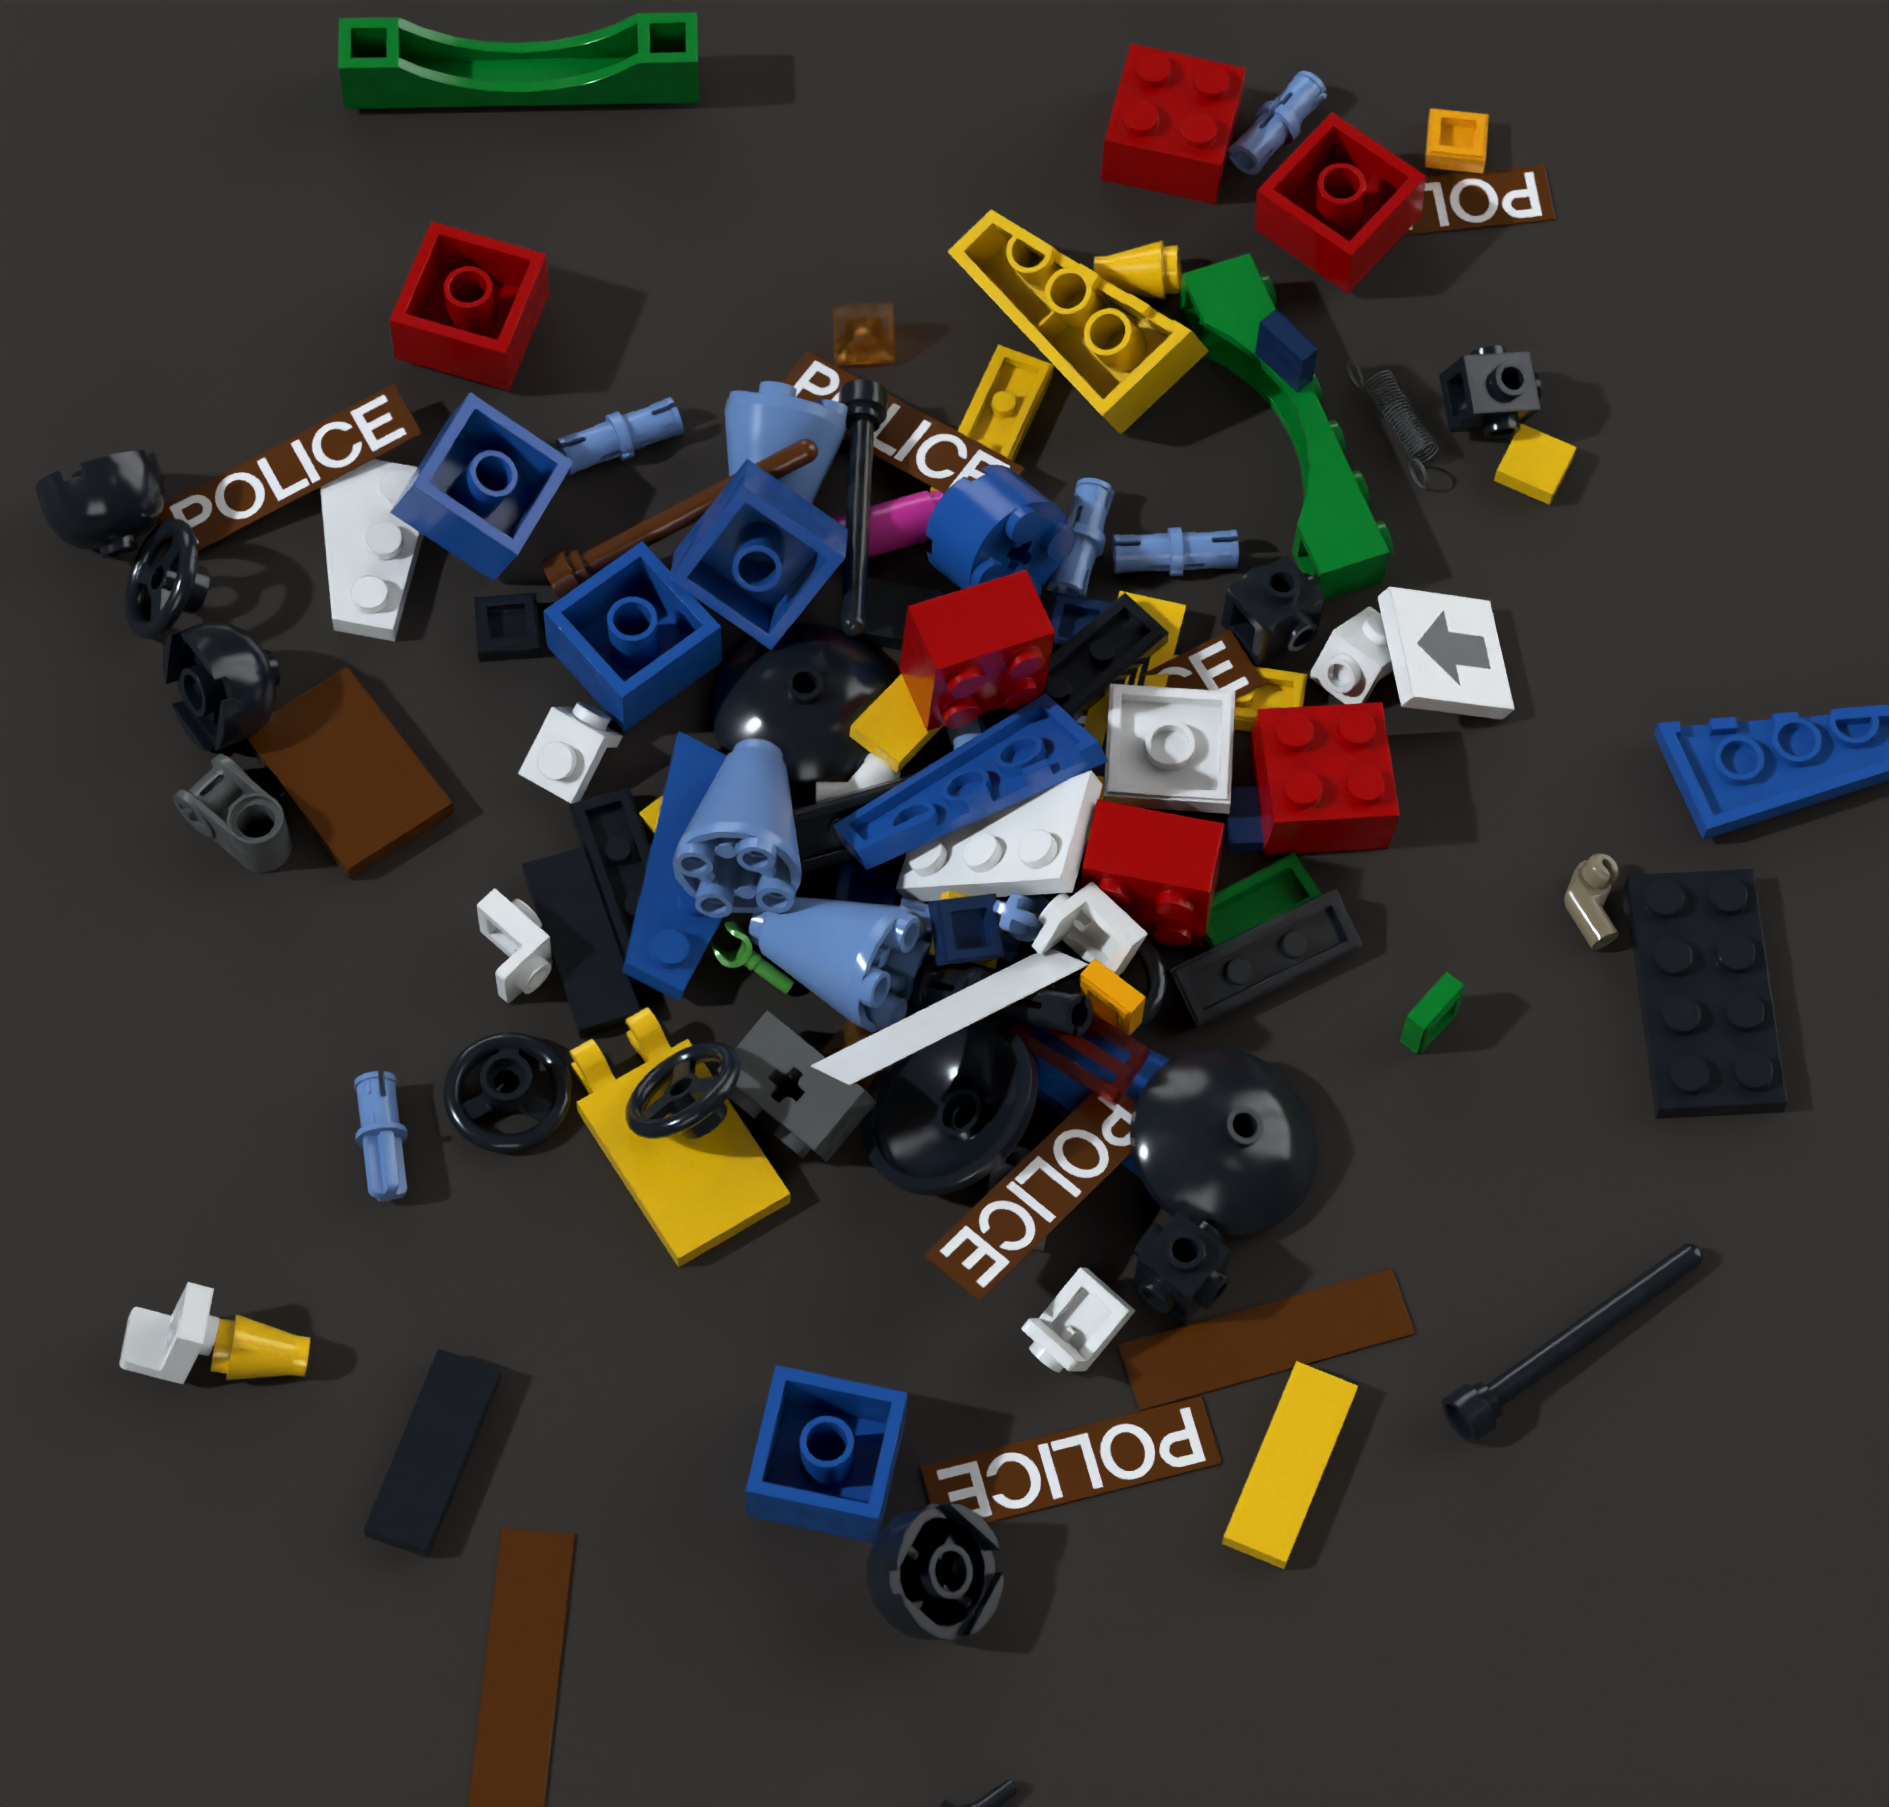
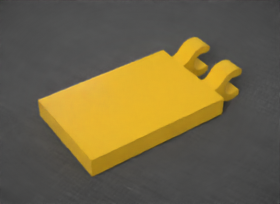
(686, 1188)

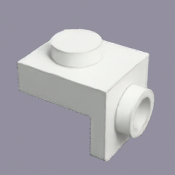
(1354, 658)
(569, 750)
(1091, 927)
(519, 935)
(1077, 1323)
(169, 1344)

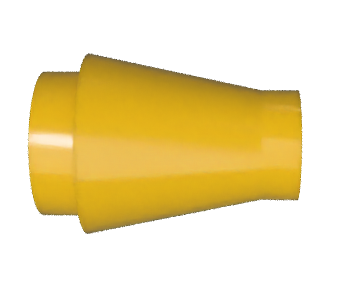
(1144, 270)
(257, 1350)

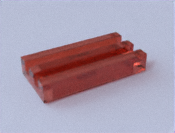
(1124, 1072)

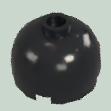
(105, 502)
(223, 683)
(935, 1572)

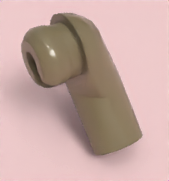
(1587, 896)

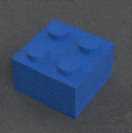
(482, 487)
(759, 554)
(633, 636)
(826, 1454)

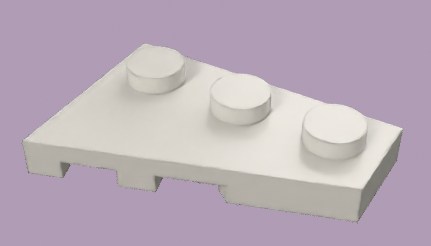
(368, 549)
(1017, 850)

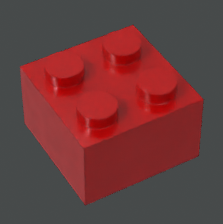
(1172, 123)
(1339, 202)
(470, 306)
(976, 651)
(1323, 778)
(1156, 868)

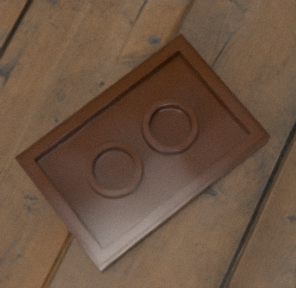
(349, 773)

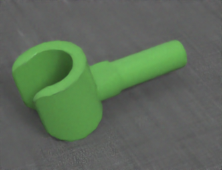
(751, 959)

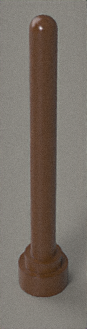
(572, 569)

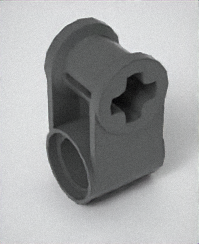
(229, 808)

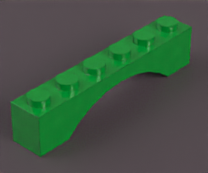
(415, 67)
(1335, 529)

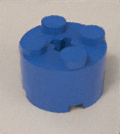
(997, 530)

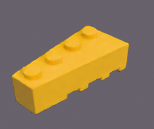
(1092, 332)

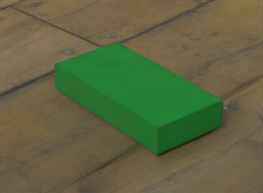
(1259, 899)

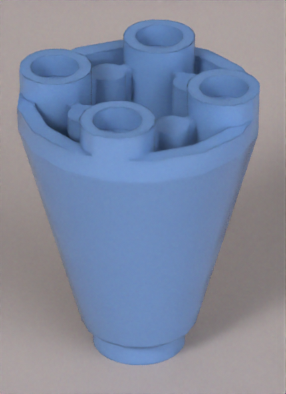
(775, 419)
(743, 837)
(848, 954)

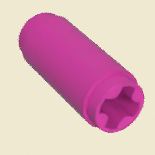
(899, 522)

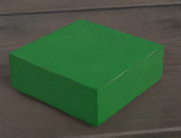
(1432, 1014)

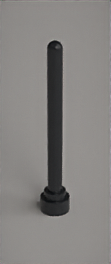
(865, 413)
(1475, 1408)

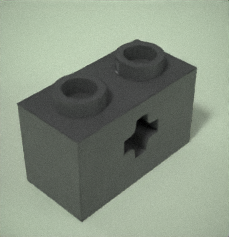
(825, 1112)

